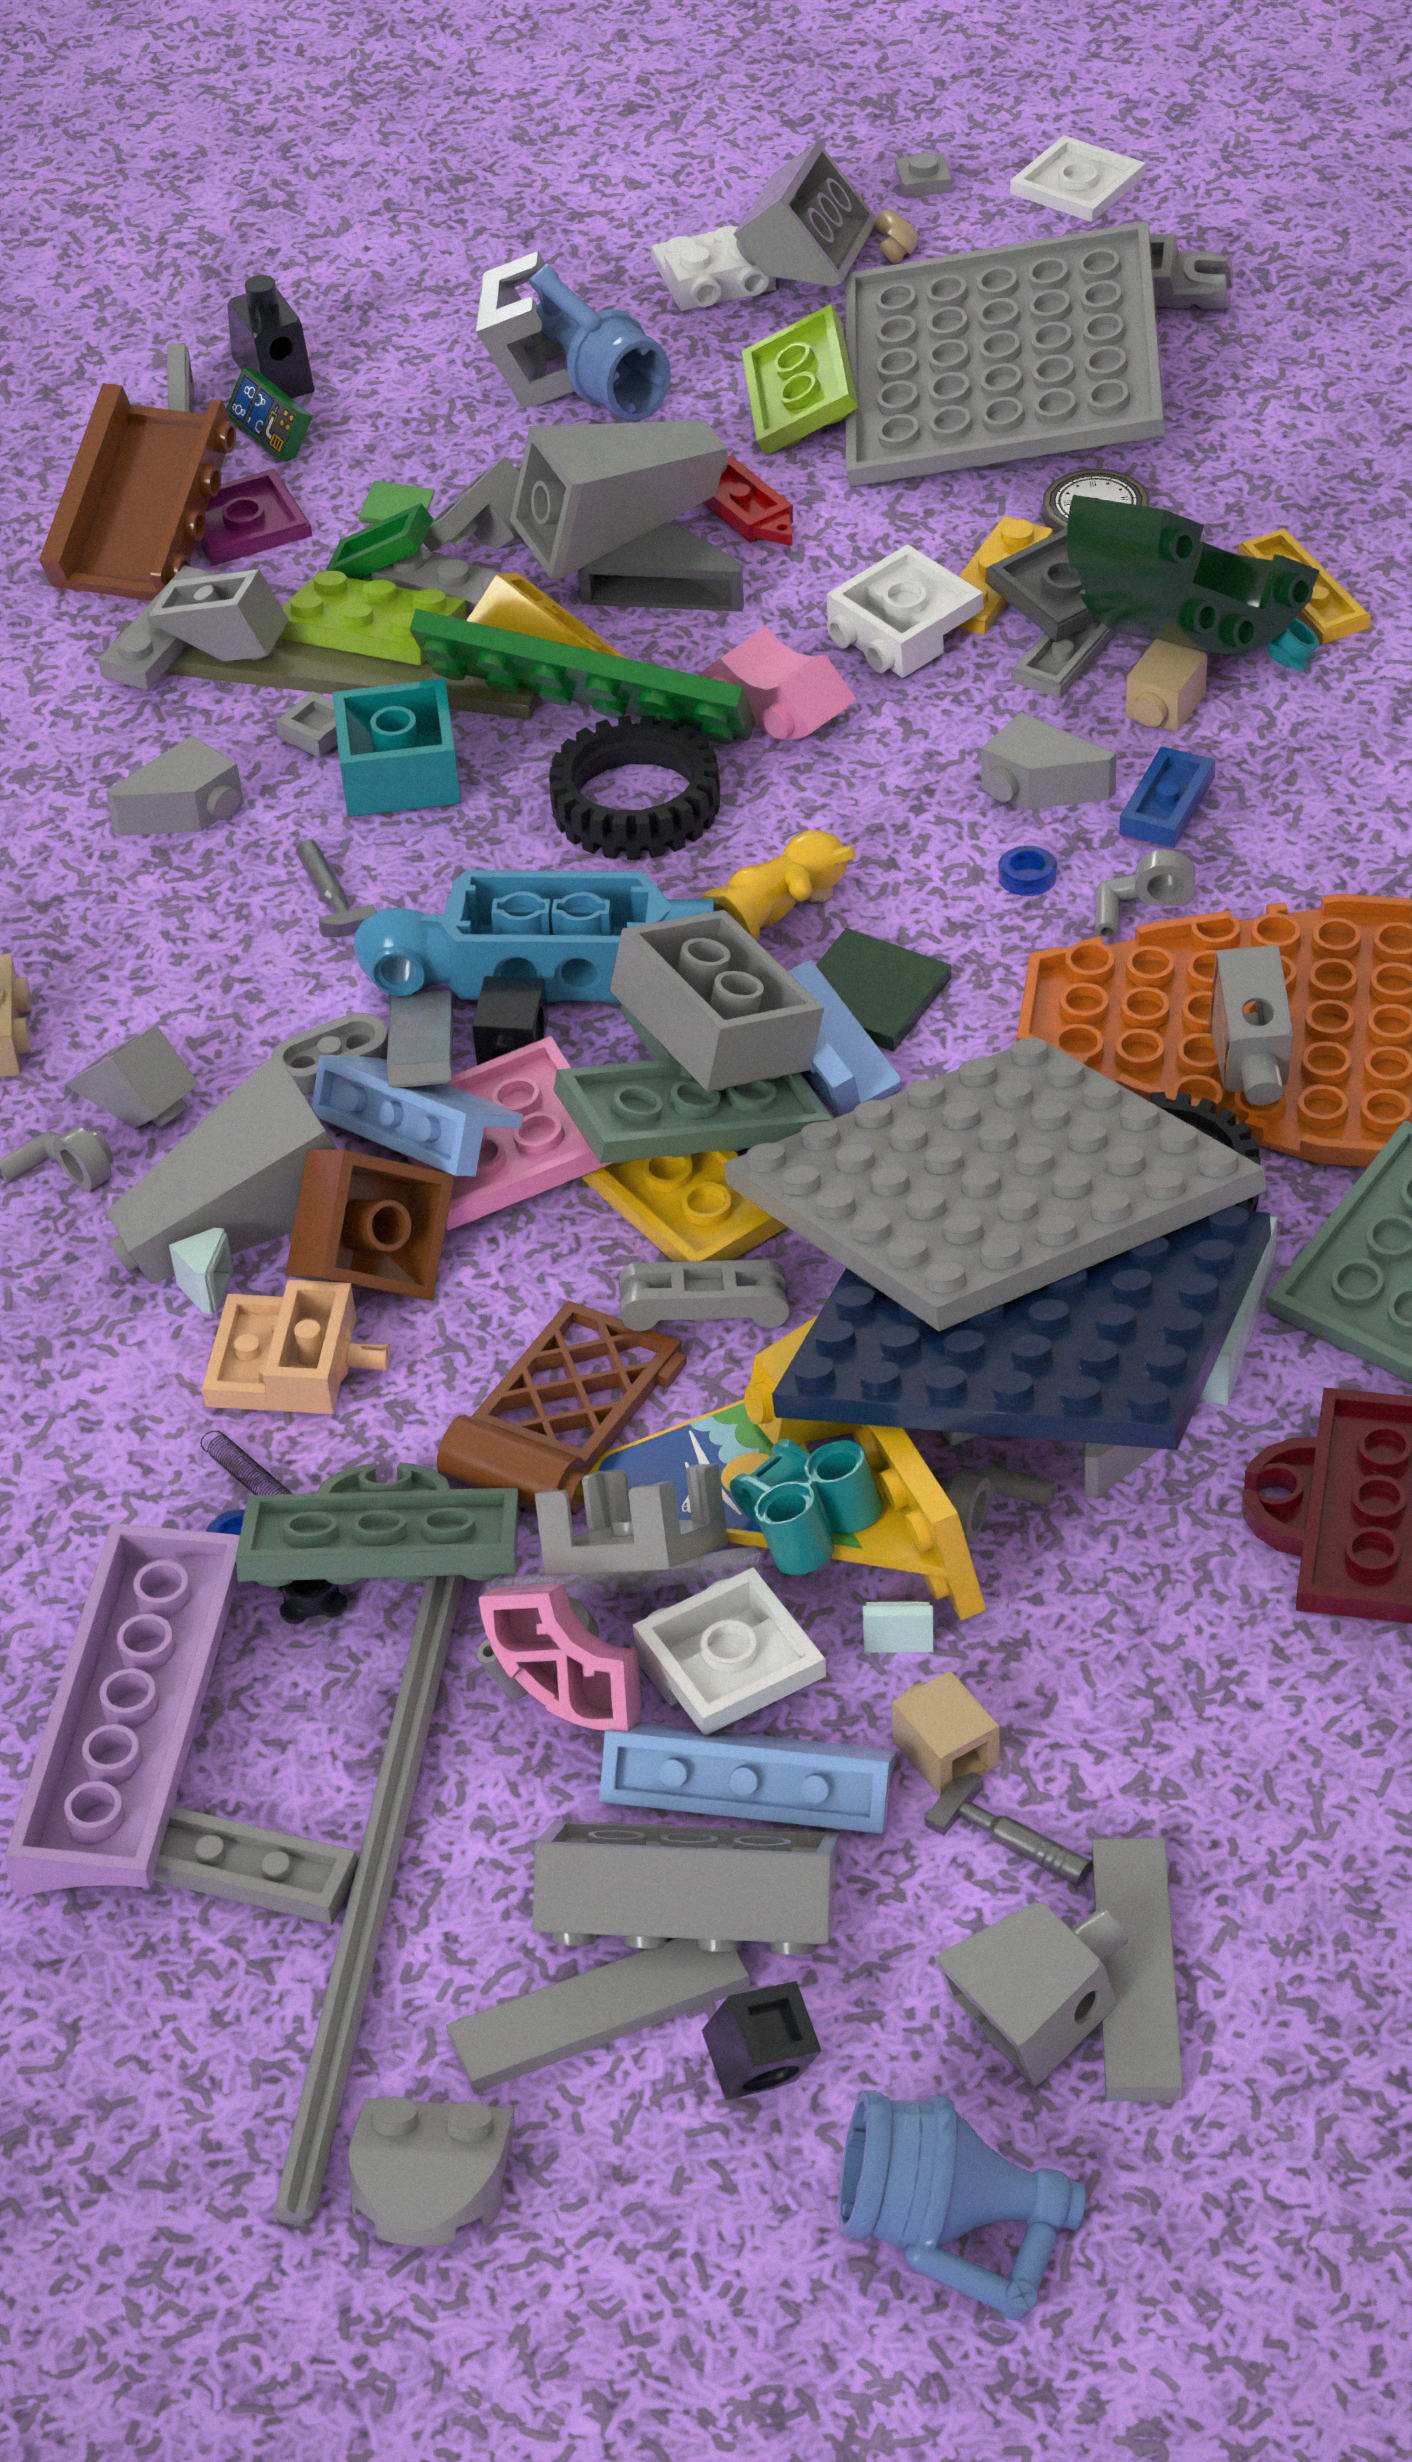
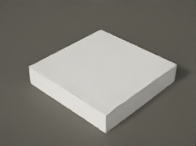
(1078, 178)

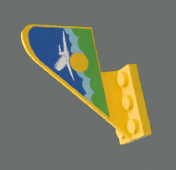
(913, 1534)

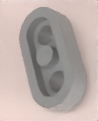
(346, 1036)

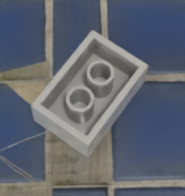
(716, 1000)

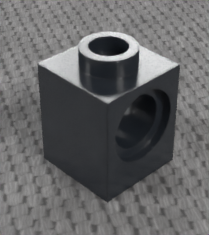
(508, 1016)
(761, 2040)

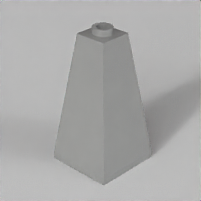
(608, 484)
(228, 1173)

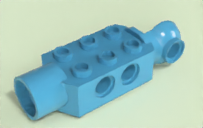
(517, 927)

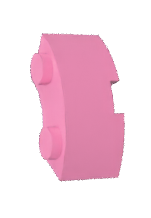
(784, 688)
(559, 1659)

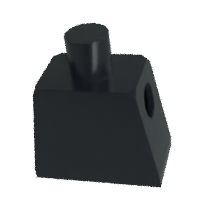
(264, 323)

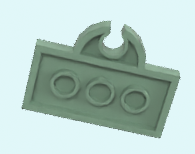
(379, 1530)

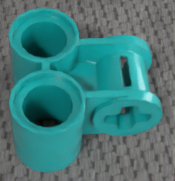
(806, 1498)

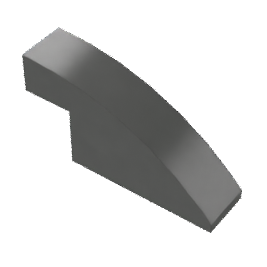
(665, 571)

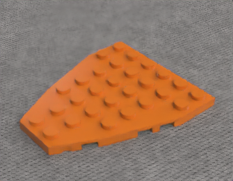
(1145, 1012)

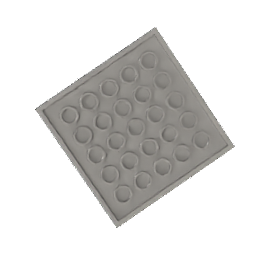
(1003, 354)
(992, 1181)

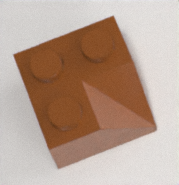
(370, 1223)

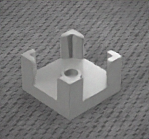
(513, 335)
(633, 1526)

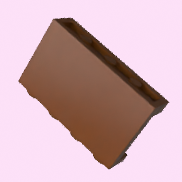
(136, 496)

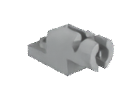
(1189, 276)
(480, 510)

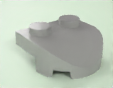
(428, 2167)

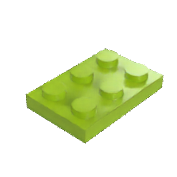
(799, 380)
(363, 615)

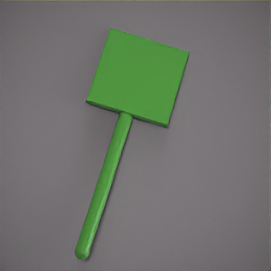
(390, 499)

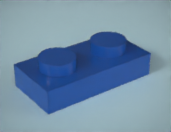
(1167, 797)

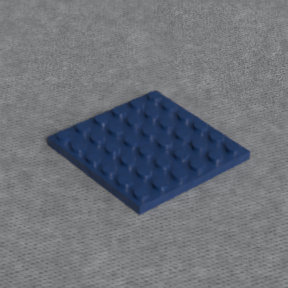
(1081, 1360)

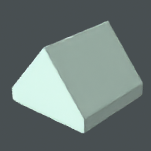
(203, 1267)
(898, 1626)

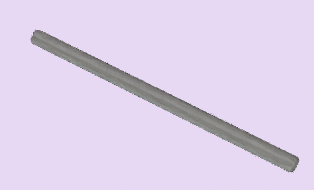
(367, 1906)

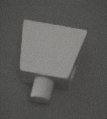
(1035, 1983)

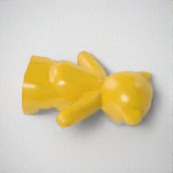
(768, 891)

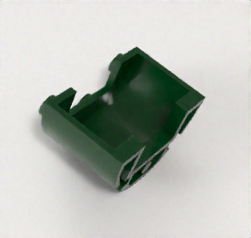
(1158, 581)

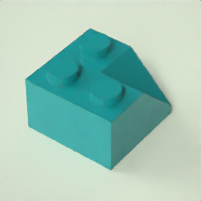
(396, 747)

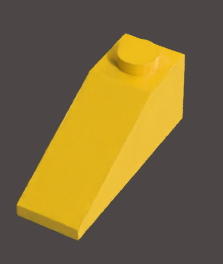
(521, 607)

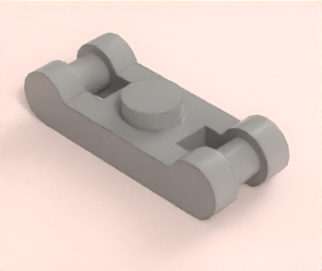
(703, 1292)

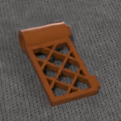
(525, 1454)

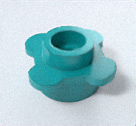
(1294, 646)

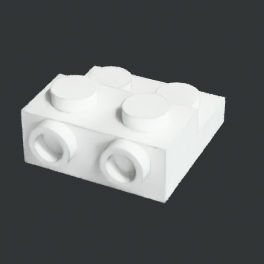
(708, 269)
(900, 610)
(727, 1651)

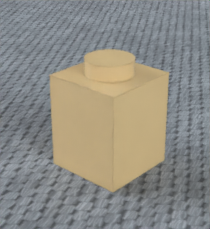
(1166, 685)
(945, 1731)

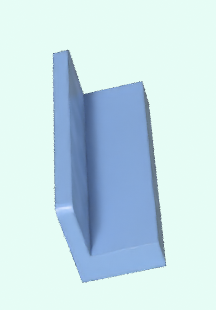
(846, 1060)

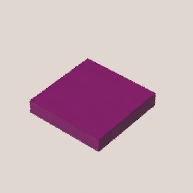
(252, 518)

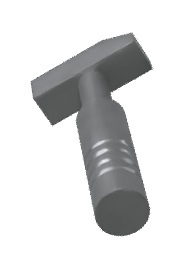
(344, 920)
(1004, 1830)

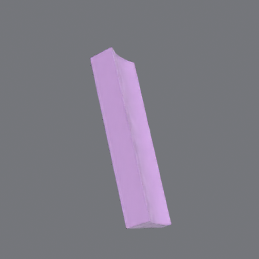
(124, 1711)

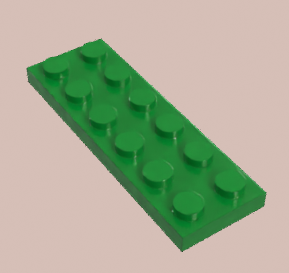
(582, 675)

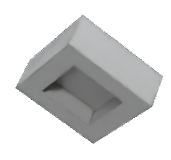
(923, 174)
(310, 725)

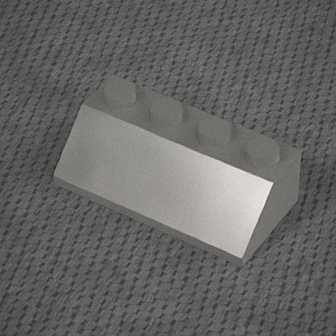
(806, 222)
(685, 1884)

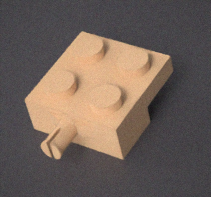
(288, 1350)

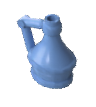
(605, 350)
(927, 2178)

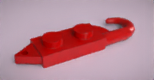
(751, 506)

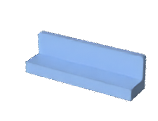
(423, 1122)
(748, 1776)

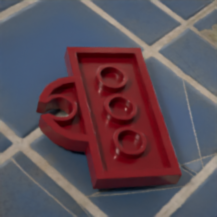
(1345, 1506)

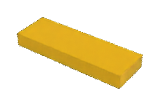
(1332, 609)

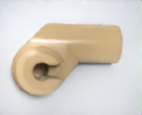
(899, 234)

